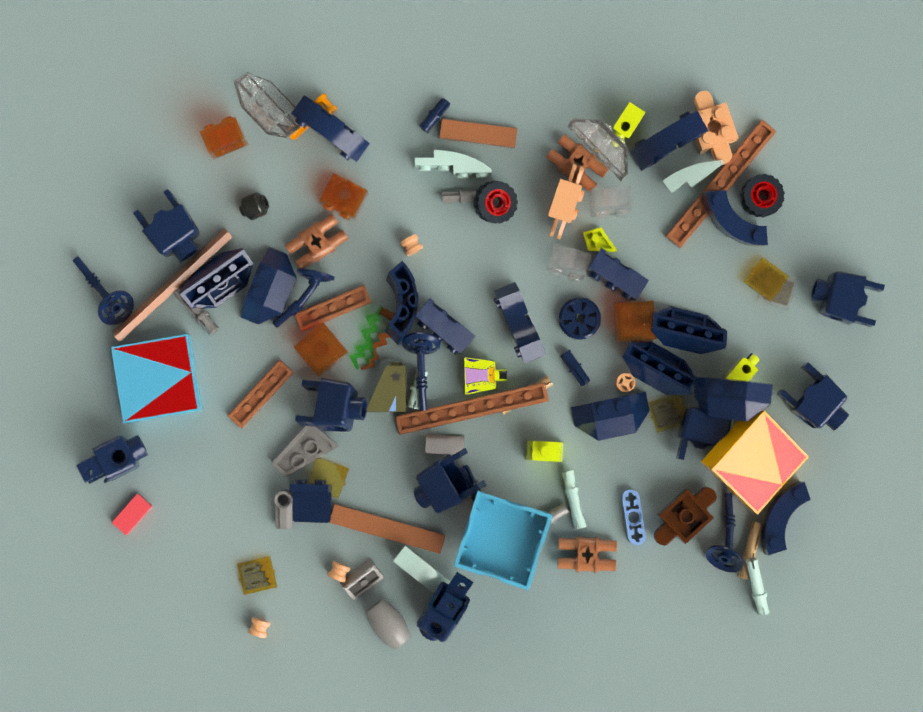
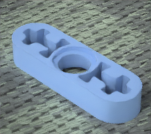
(640, 521)

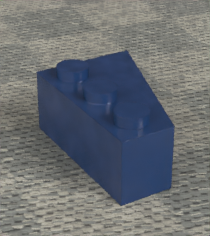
(617, 276)
(444, 327)

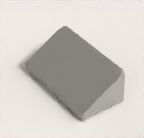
(443, 444)
(362, 579)

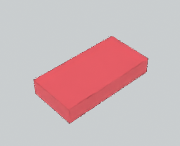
(132, 514)

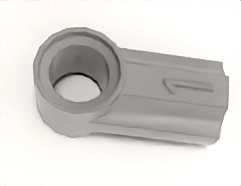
(284, 512)

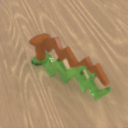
(370, 345)

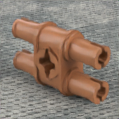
(577, 152)
(316, 230)
(593, 563)

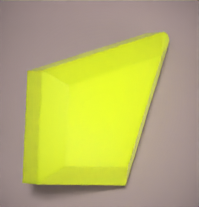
(597, 239)

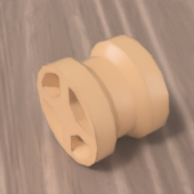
(411, 245)
(628, 381)
(338, 571)
(258, 627)

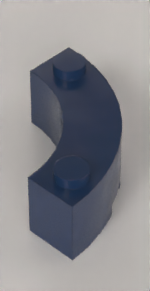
(330, 128)
(659, 145)
(730, 223)
(407, 300)
(521, 327)
(778, 515)

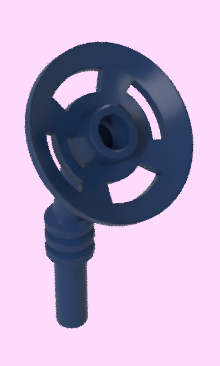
(314, 278)
(111, 302)
(421, 350)
(726, 551)

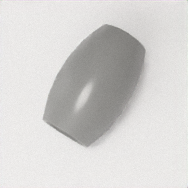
(388, 624)

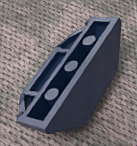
(218, 280)
(269, 288)
(688, 331)
(659, 368)
(732, 398)
(612, 416)

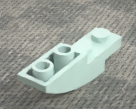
(462, 165)

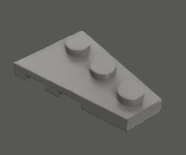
(303, 449)

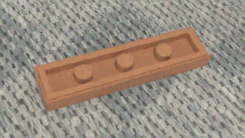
(478, 133)
(332, 308)
(260, 394)

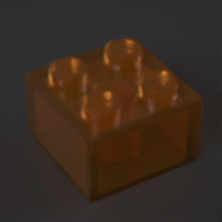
(224, 137)
(633, 321)
(321, 349)

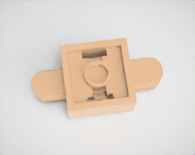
(720, 127)
(565, 201)

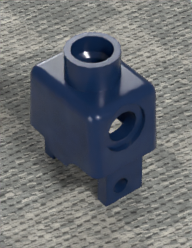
(171, 230)
(844, 296)
(820, 401)
(335, 406)
(700, 430)
(105, 460)
(444, 484)
(440, 618)

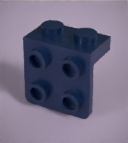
(311, 501)

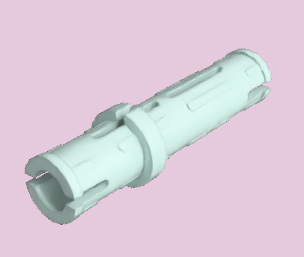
(573, 498)
(759, 593)

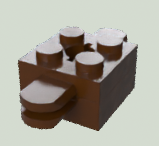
(685, 516)

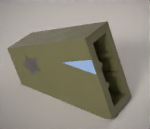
(390, 391)

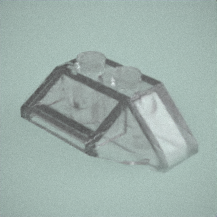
(266, 105)
(603, 143)

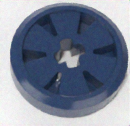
(582, 307)

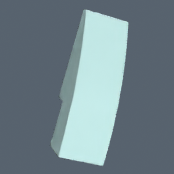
(691, 174)
(420, 569)

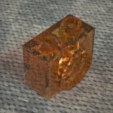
(348, 207)

